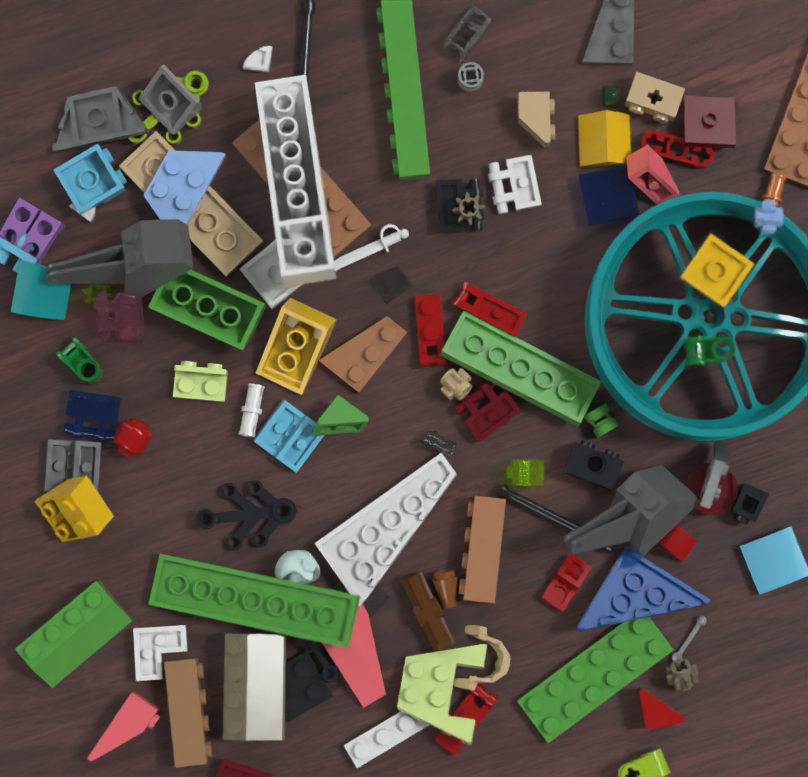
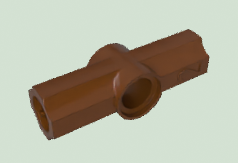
(428, 611)

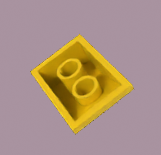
(295, 345)

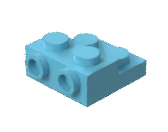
(91, 178)

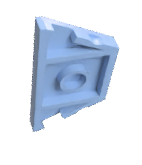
(182, 183)

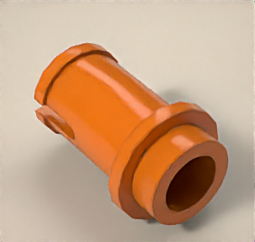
(774, 189)

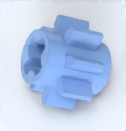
(768, 217)

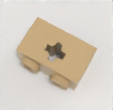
(667, 98)

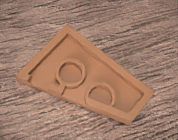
(364, 354)

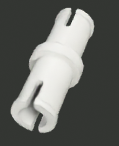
(251, 410)

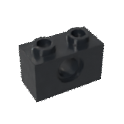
(578, 467)

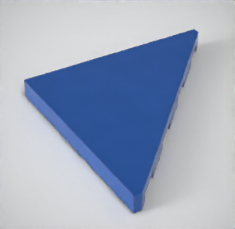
(637, 591)

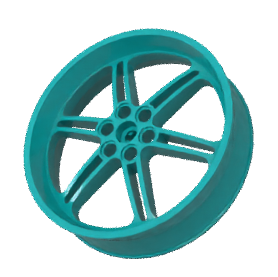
(601, 293)

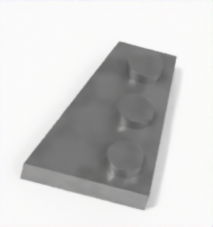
(612, 35)

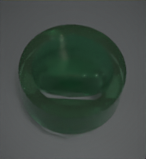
(610, 95)

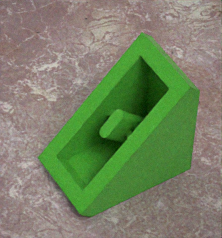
(340, 419)

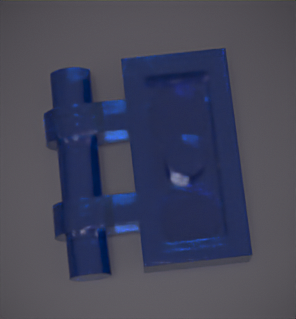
(94, 407)

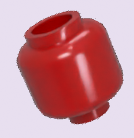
(132, 437)

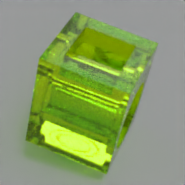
(526, 473)

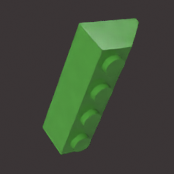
(209, 308)
(74, 634)

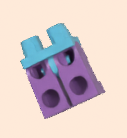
(28, 234)

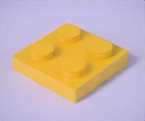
(717, 270)

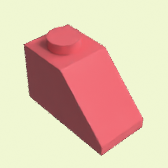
(651, 175)

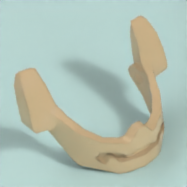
(502, 664)

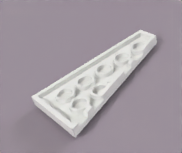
(376, 535)

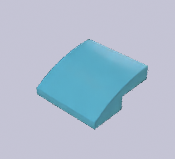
(288, 436)
(775, 560)

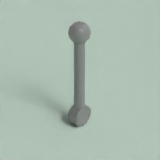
(701, 620)

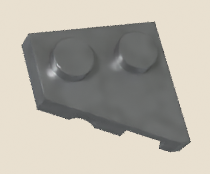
(716, 470)

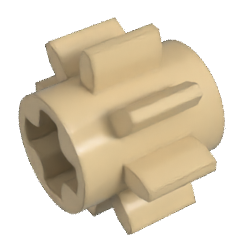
(456, 384)

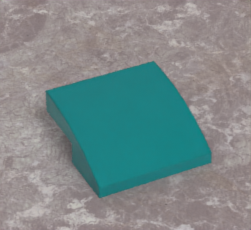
(37, 296)

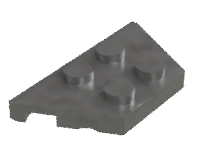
(97, 119)

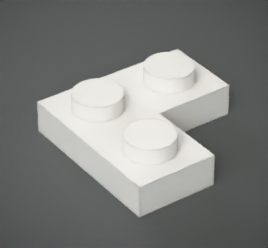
(151, 643)

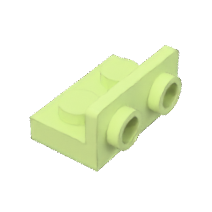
(200, 382)

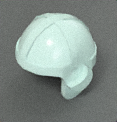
(297, 567)

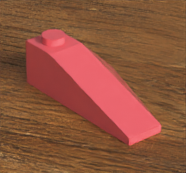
(360, 661)

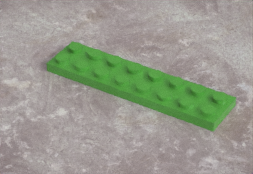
(254, 600)

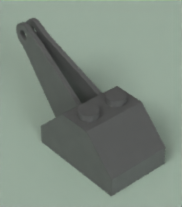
(145, 259)
(640, 513)

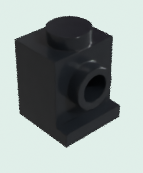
(755, 497)

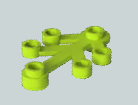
(151, 121)

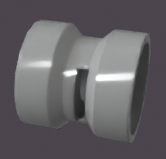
(468, 81)

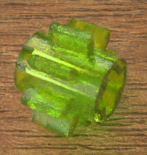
(90, 292)

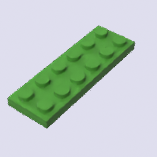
(520, 368)
(594, 676)

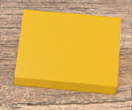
(604, 139)

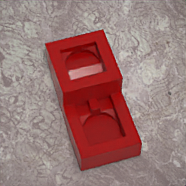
(565, 583)

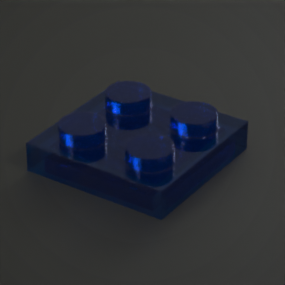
(608, 195)

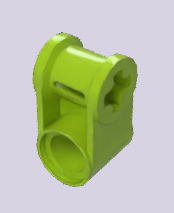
(647, 765)

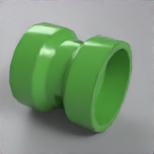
(603, 426)

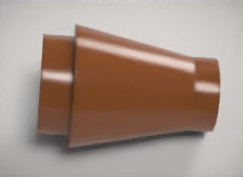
(446, 587)

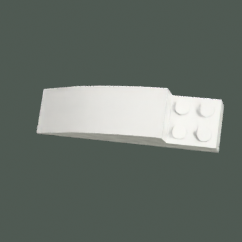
(295, 181)

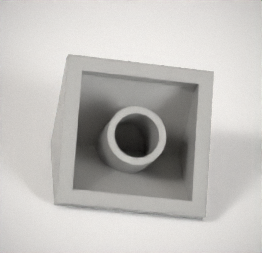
(170, 100)

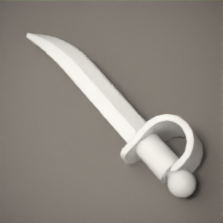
(373, 247)

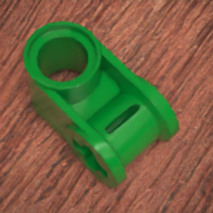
(706, 350)
(77, 358)

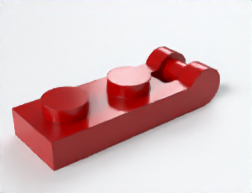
(490, 309)
(429, 328)
(470, 711)

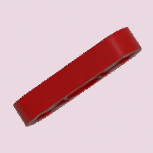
(693, 162)

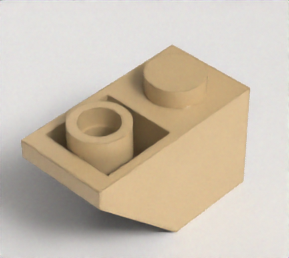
(534, 115)

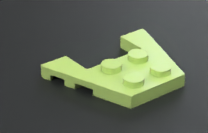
(429, 687)

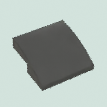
(70, 460)

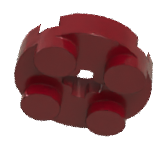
(728, 492)

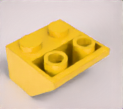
(75, 509)

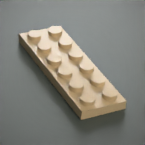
(214, 226)

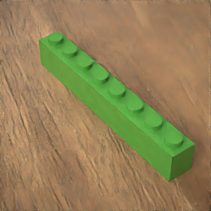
(403, 89)

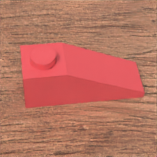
(131, 720)

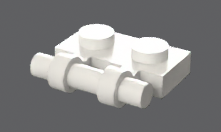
(523, 184)

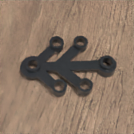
(251, 514)

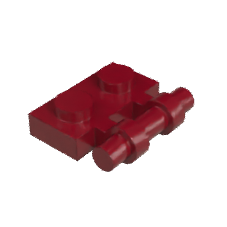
(491, 416)

